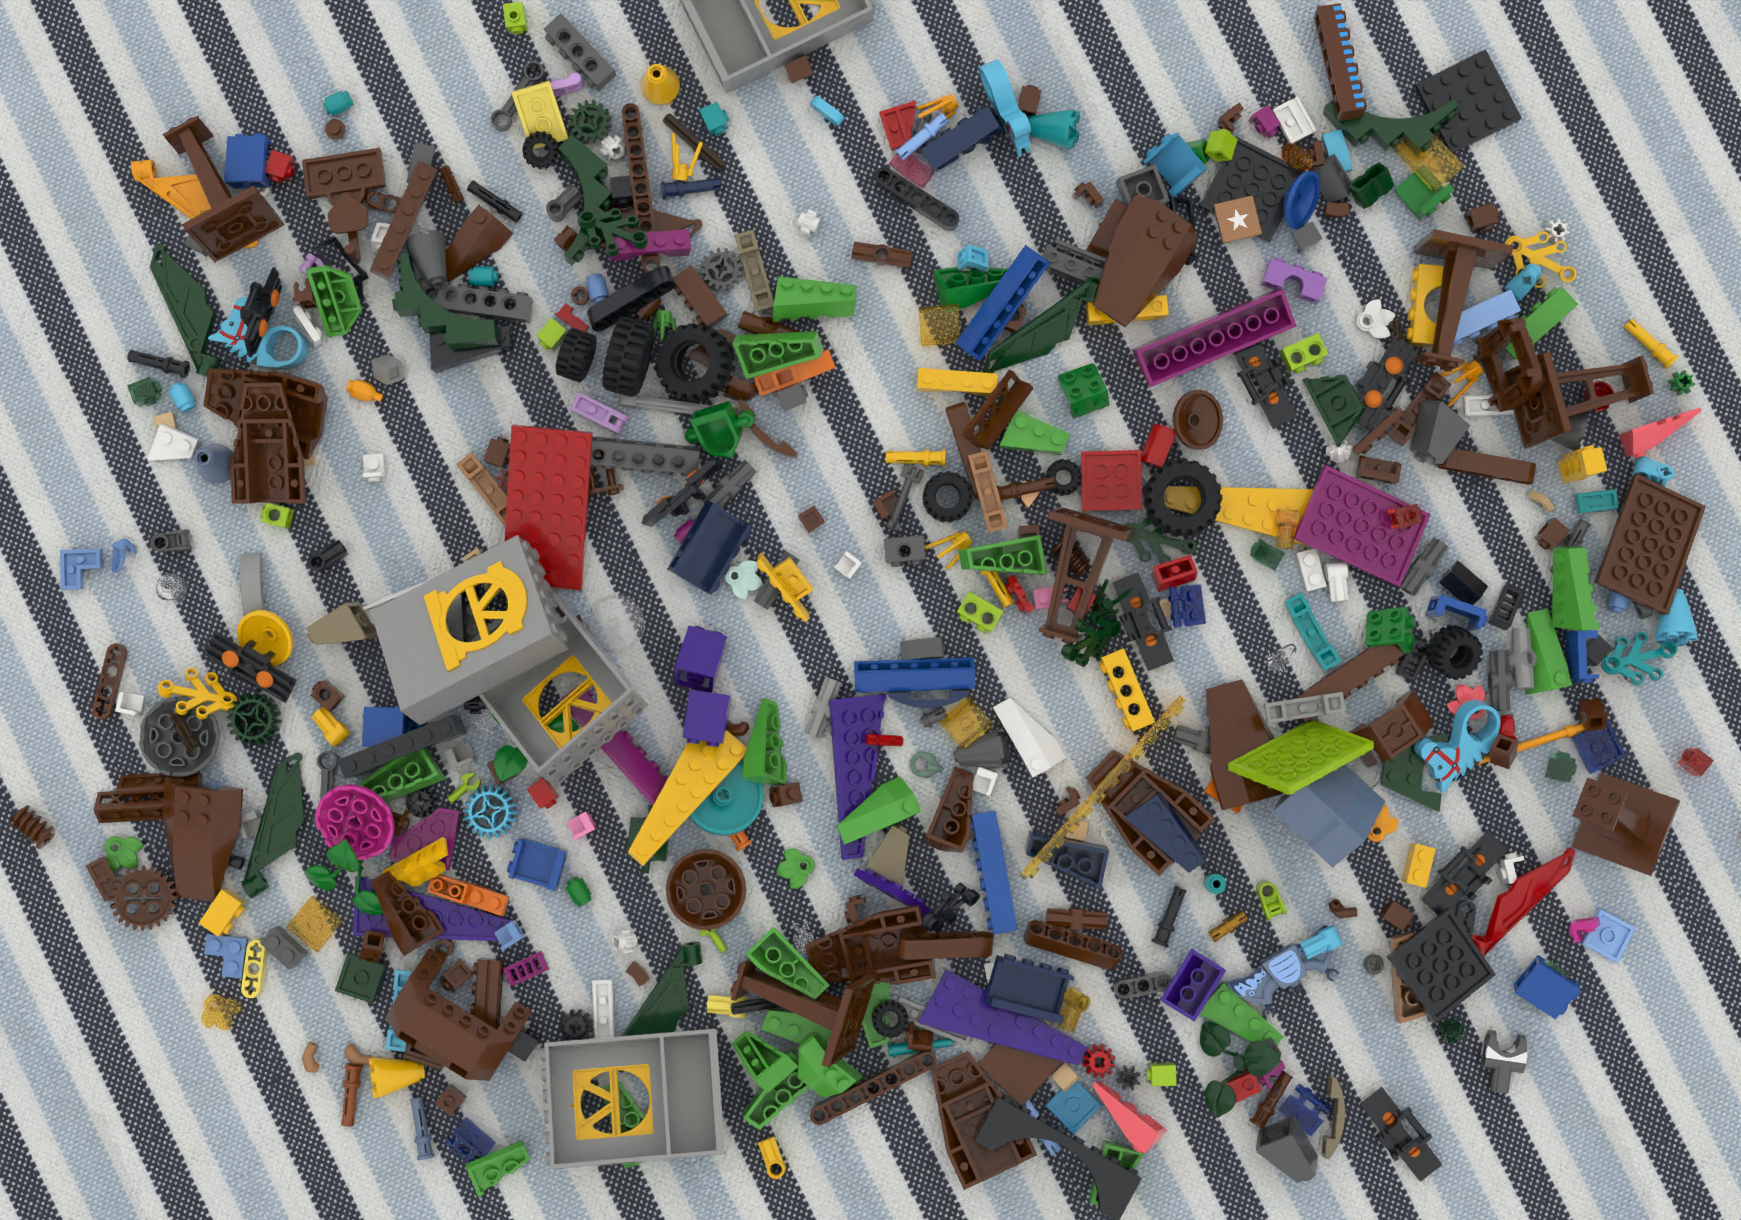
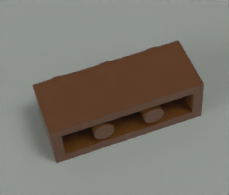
(699, 297)

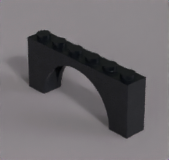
(392, 749)

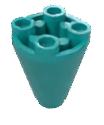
(1056, 127)

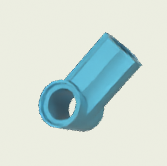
(1325, 940)

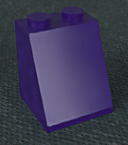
(699, 659)
(706, 717)

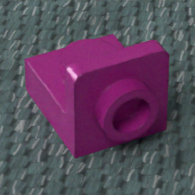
(1277, 1070)

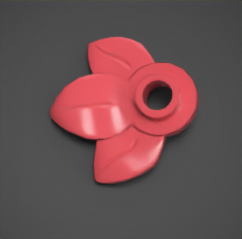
(1464, 694)

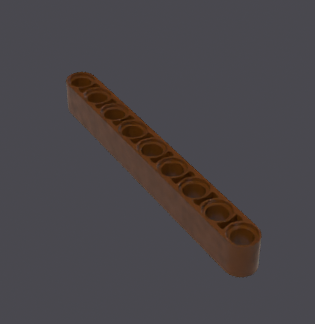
(641, 180)

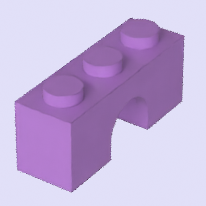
(1310, 283)

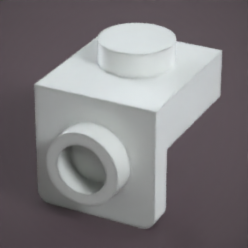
(1507, 869)

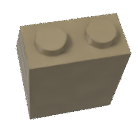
(342, 625)

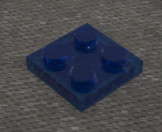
(1599, 748)

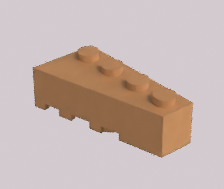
(1405, 1004)

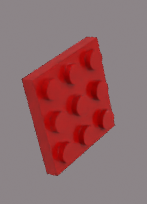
(1111, 480)

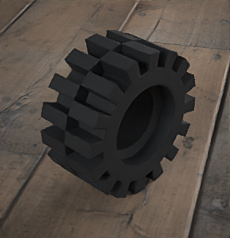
(531, 158)
(1075, 473)
(887, 1031)

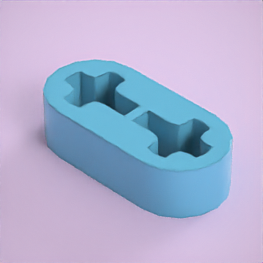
(827, 110)

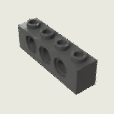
(562, 27)

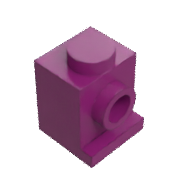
(1265, 122)

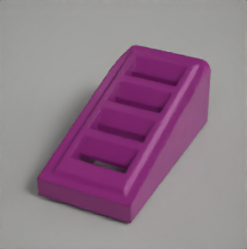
(508, 973)

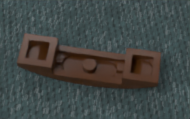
(1433, 391)
(783, 448)

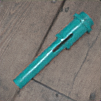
(901, 1048)

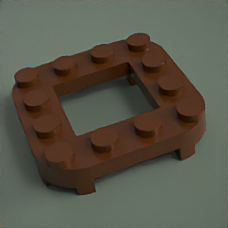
(1528, 382)

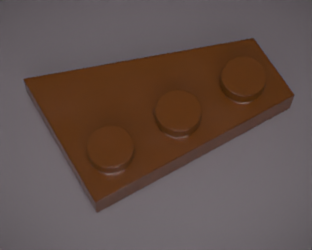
(1379, 432)

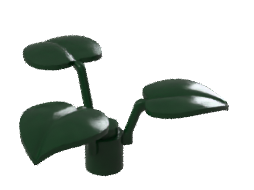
(1258, 1060)

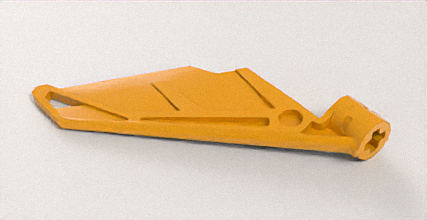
(180, 191)

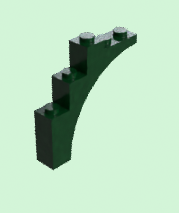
(1388, 132)
(589, 170)
(460, 331)

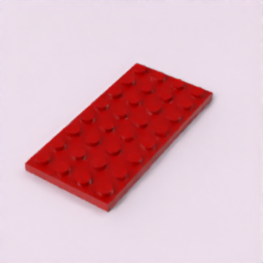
(550, 498)

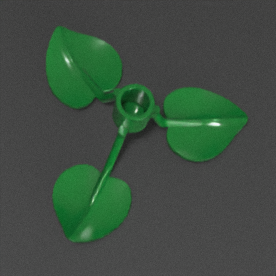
(511, 761)
(345, 858)

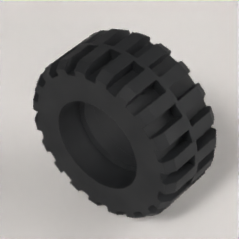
(628, 356)
(671, 362)
(1201, 478)

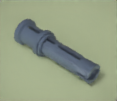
(422, 1137)

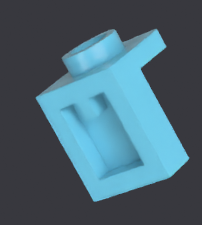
(973, 257)

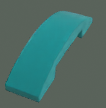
(1311, 632)

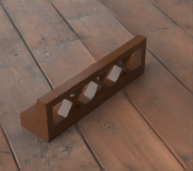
(1000, 413)
(129, 811)

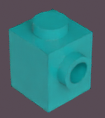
(714, 119)

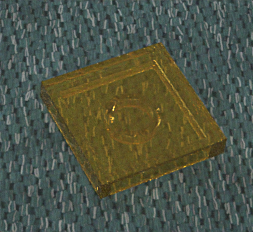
(939, 324)
(966, 723)
(314, 923)

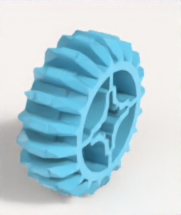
(491, 820)

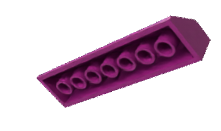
(1214, 337)
(626, 755)

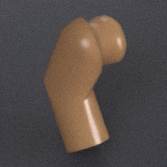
(355, 1057)

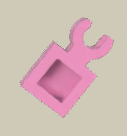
(1043, 596)

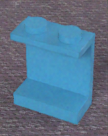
(1176, 163)

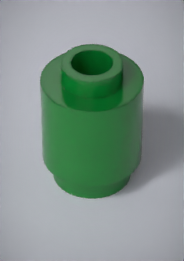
(578, 891)

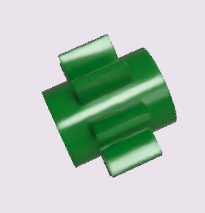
(1677, 386)

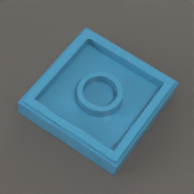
(1073, 1106)

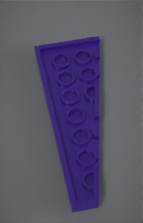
(853, 758)
(457, 920)
(960, 1009)

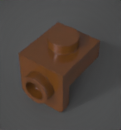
(785, 794)
(401, 822)
(851, 915)

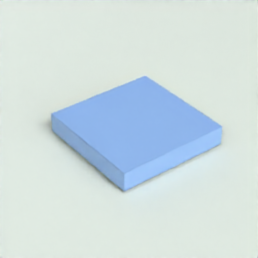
(1610, 937)

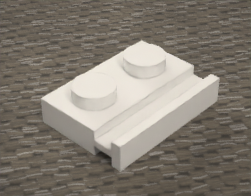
(1294, 120)

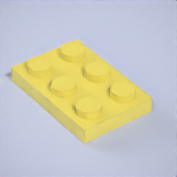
(540, 111)

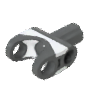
(1503, 1061)

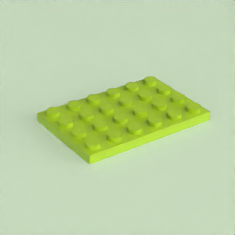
(1300, 756)

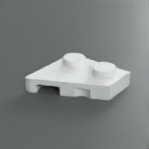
(172, 444)

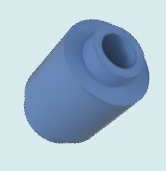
(596, 288)
(1617, 602)

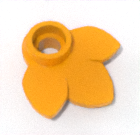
(1385, 825)

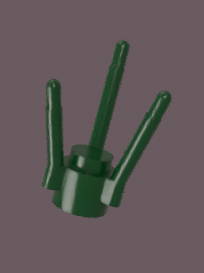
(1105, 606)

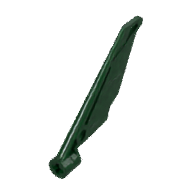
(187, 306)
(1044, 331)
(278, 825)
(668, 997)

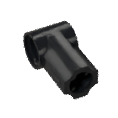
(329, 556)

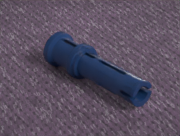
(680, 188)

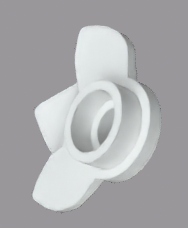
(1377, 318)

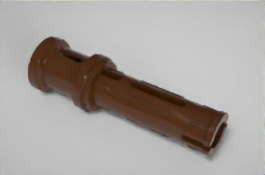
(1014, 490)
(1284, 1078)

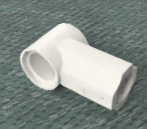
(1336, 575)

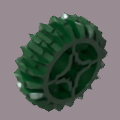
(238, 713)

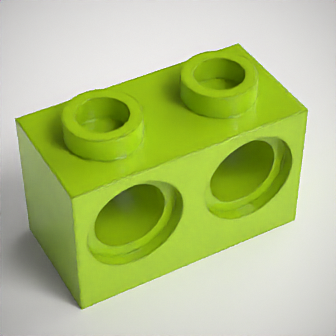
(1301, 349)
(981, 608)

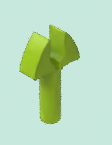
(464, 787)
(715, 938)

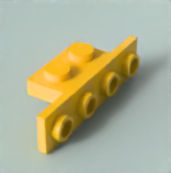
(789, 581)
(421, 865)

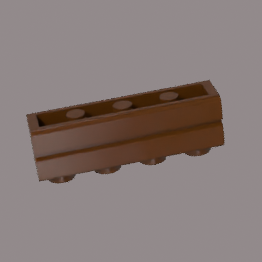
(488, 990)

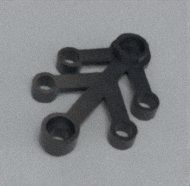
(949, 903)

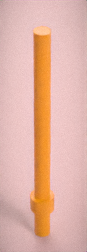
(1568, 731)

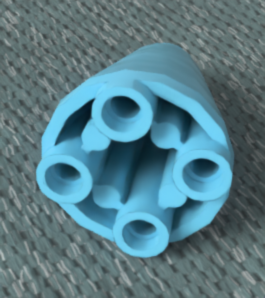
(1678, 624)

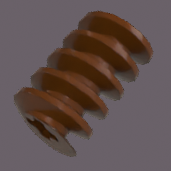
(1076, 562)
(32, 828)

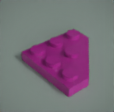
(437, 825)

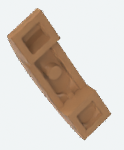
(485, 485)
(987, 491)

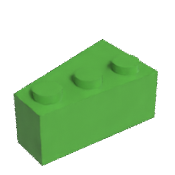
(1033, 435)
(1124, 1153)

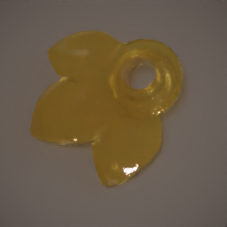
(221, 1014)

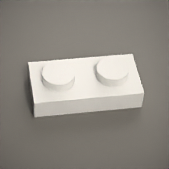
(303, 319)
(1311, 570)

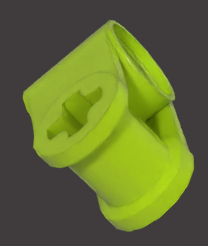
(1272, 903)

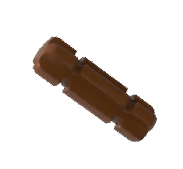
(451, 184)

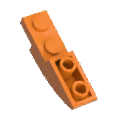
(793, 374)
(469, 894)

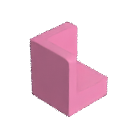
(581, 825)

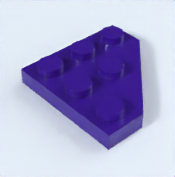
(893, 889)

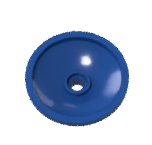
(1301, 199)

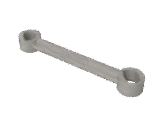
(662, 404)

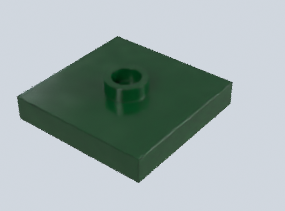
(360, 978)

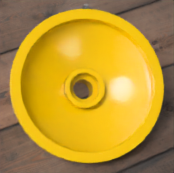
(258, 627)

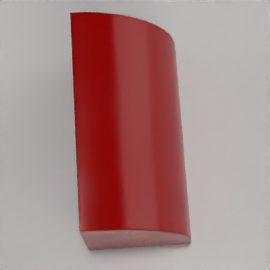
(1157, 445)

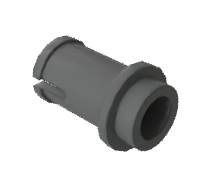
(933, 717)

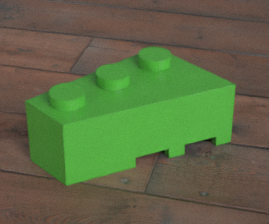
(763, 1061)

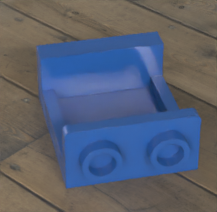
(247, 161)
(1475, 614)
(1577, 655)
(537, 863)
(1546, 988)

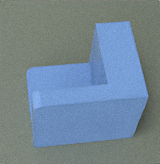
(509, 934)

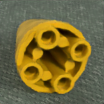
(660, 84)
(393, 1075)

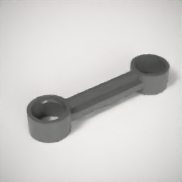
(510, 107)
(326, 774)

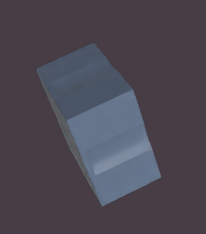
(1332, 813)

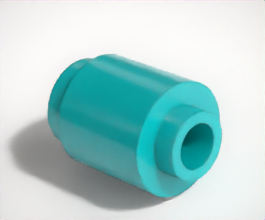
(338, 103)
(483, 276)
(1208, 883)

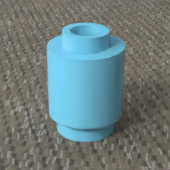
(182, 397)

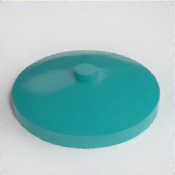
(730, 806)

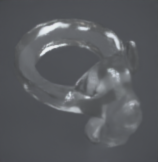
(1274, 660)

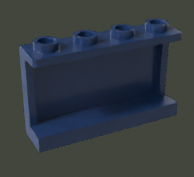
(709, 547)
(1027, 987)

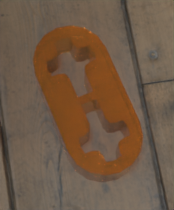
(1298, 154)

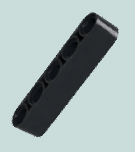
(912, 190)
(631, 298)

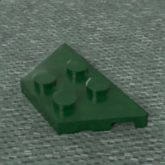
(1336, 403)

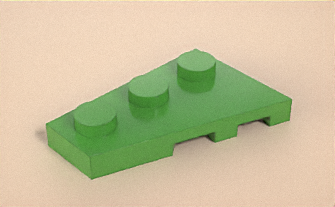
(492, 1167)

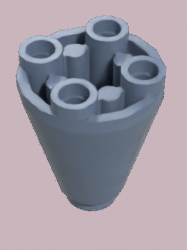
(214, 462)

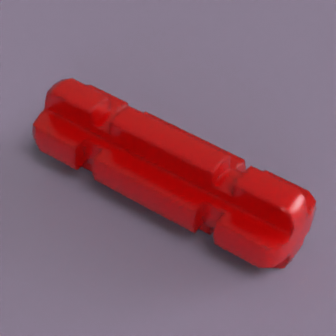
(884, 740)

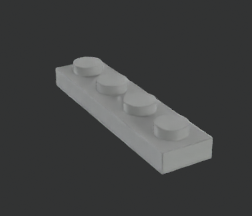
(914, 1013)

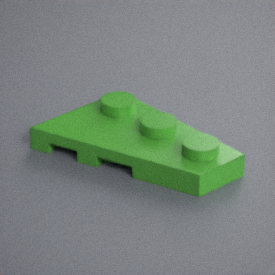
(879, 995)

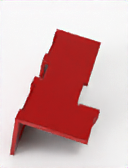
(567, 317)

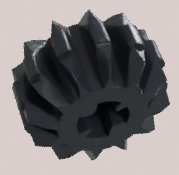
(571, 1019)

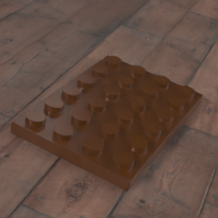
(1650, 544)

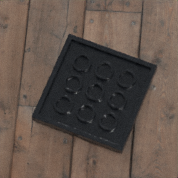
(1481, 97)
(1255, 174)
(1441, 965)

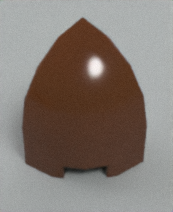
(740, 389)

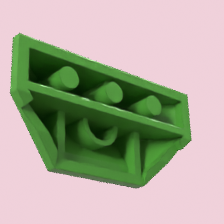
(335, 298)
(820, 1078)

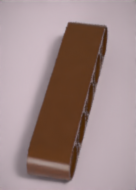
(959, 419)
(1489, 466)
(945, 945)
(1072, 945)

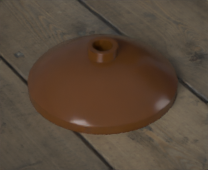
(1198, 419)

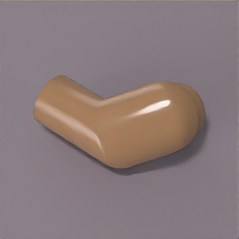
(308, 1060)

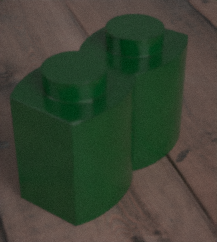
(1371, 185)

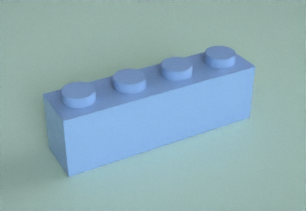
(1486, 316)

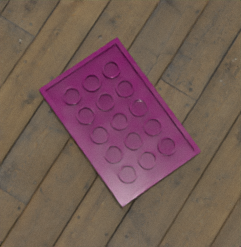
(1354, 526)

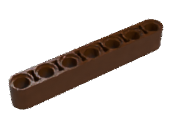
(866, 1094)

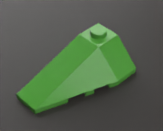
(1551, 667)
(763, 755)
(783, 962)
(629, 1114)

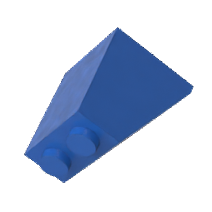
(384, 724)

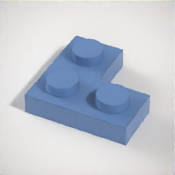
(74, 562)
(233, 950)

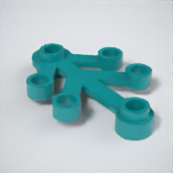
(1636, 660)

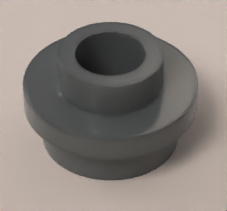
(1379, 964)

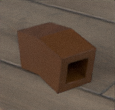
(1336, 210)
(638, 973)

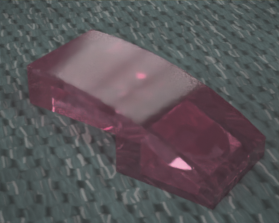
(912, 169)

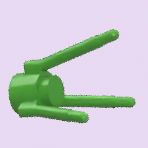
(663, 321)

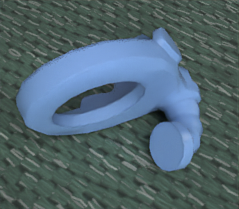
(120, 552)

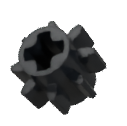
(475, 705)
(1122, 1074)

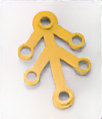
(1537, 256)
(199, 695)

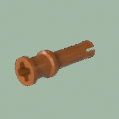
(351, 1086)

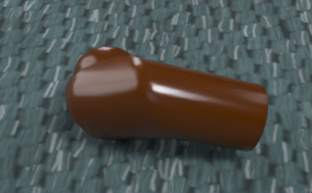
(737, 729)
(1340, 911)

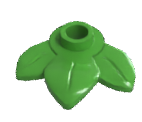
(125, 854)
(793, 868)

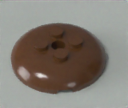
(688, 900)

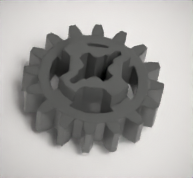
(713, 267)

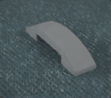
(251, 582)
(1304, 707)

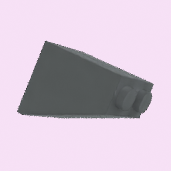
(1436, 432)
(1288, 1149)

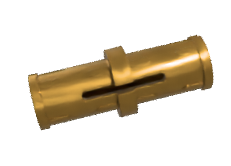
(1228, 926)

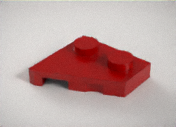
(898, 123)
(1022, 602)

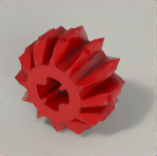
(1098, 1068)

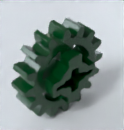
(583, 126)

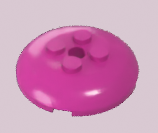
(337, 820)

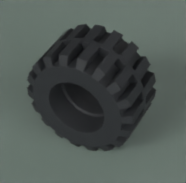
(576, 355)
(947, 479)
(1463, 661)

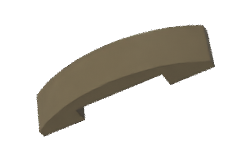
(754, 270)
(1331, 1142)

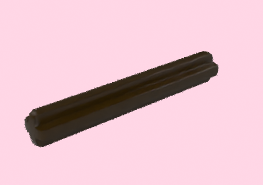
(693, 141)

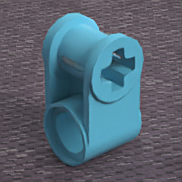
(1524, 281)
(1653, 470)

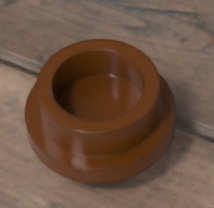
(335, 129)

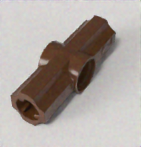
(868, 253)
(759, 325)
(1077, 918)

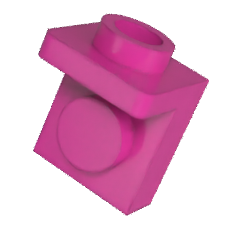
(1585, 924)

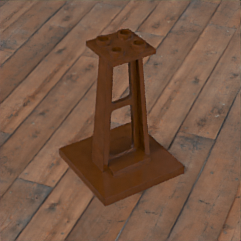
(231, 220)
(1460, 257)
(1545, 412)
(1075, 522)
(1623, 822)
(839, 1015)

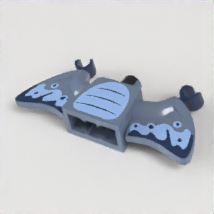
(1280, 970)

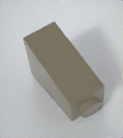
(891, 854)

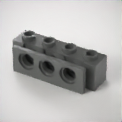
(1071, 267)

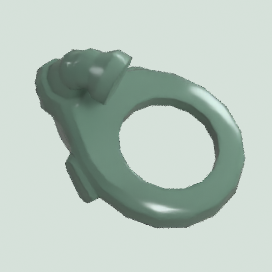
(933, 766)

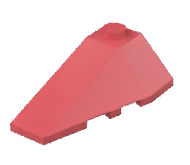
(1648, 436)
(1138, 1128)

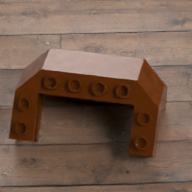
(448, 1031)

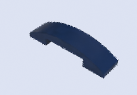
(903, 698)

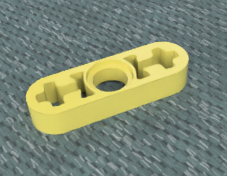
(250, 952)

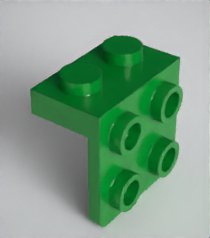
(1420, 197)
(1084, 390)
(1391, 628)

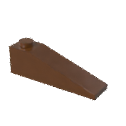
(474, 242)
(952, 819)
(406, 917)

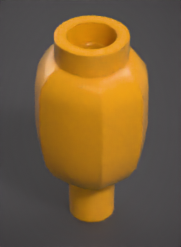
(363, 391)

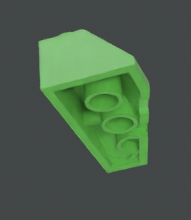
(884, 807)

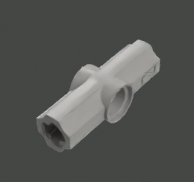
(1522, 659)
(821, 709)

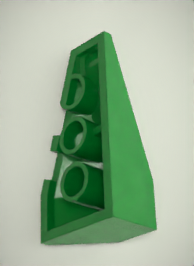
(965, 286)

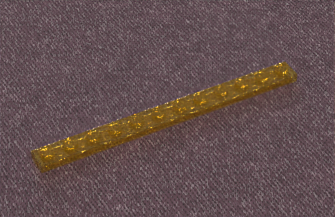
(1098, 794)

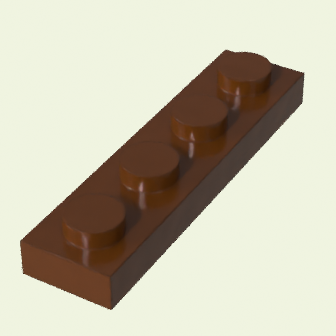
(151, 782)

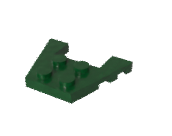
(1405, 773)

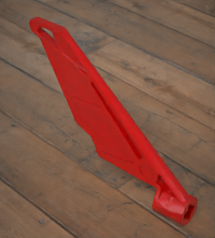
(1522, 898)

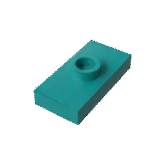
(1596, 501)

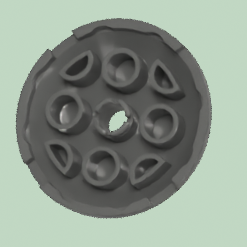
(161, 744)

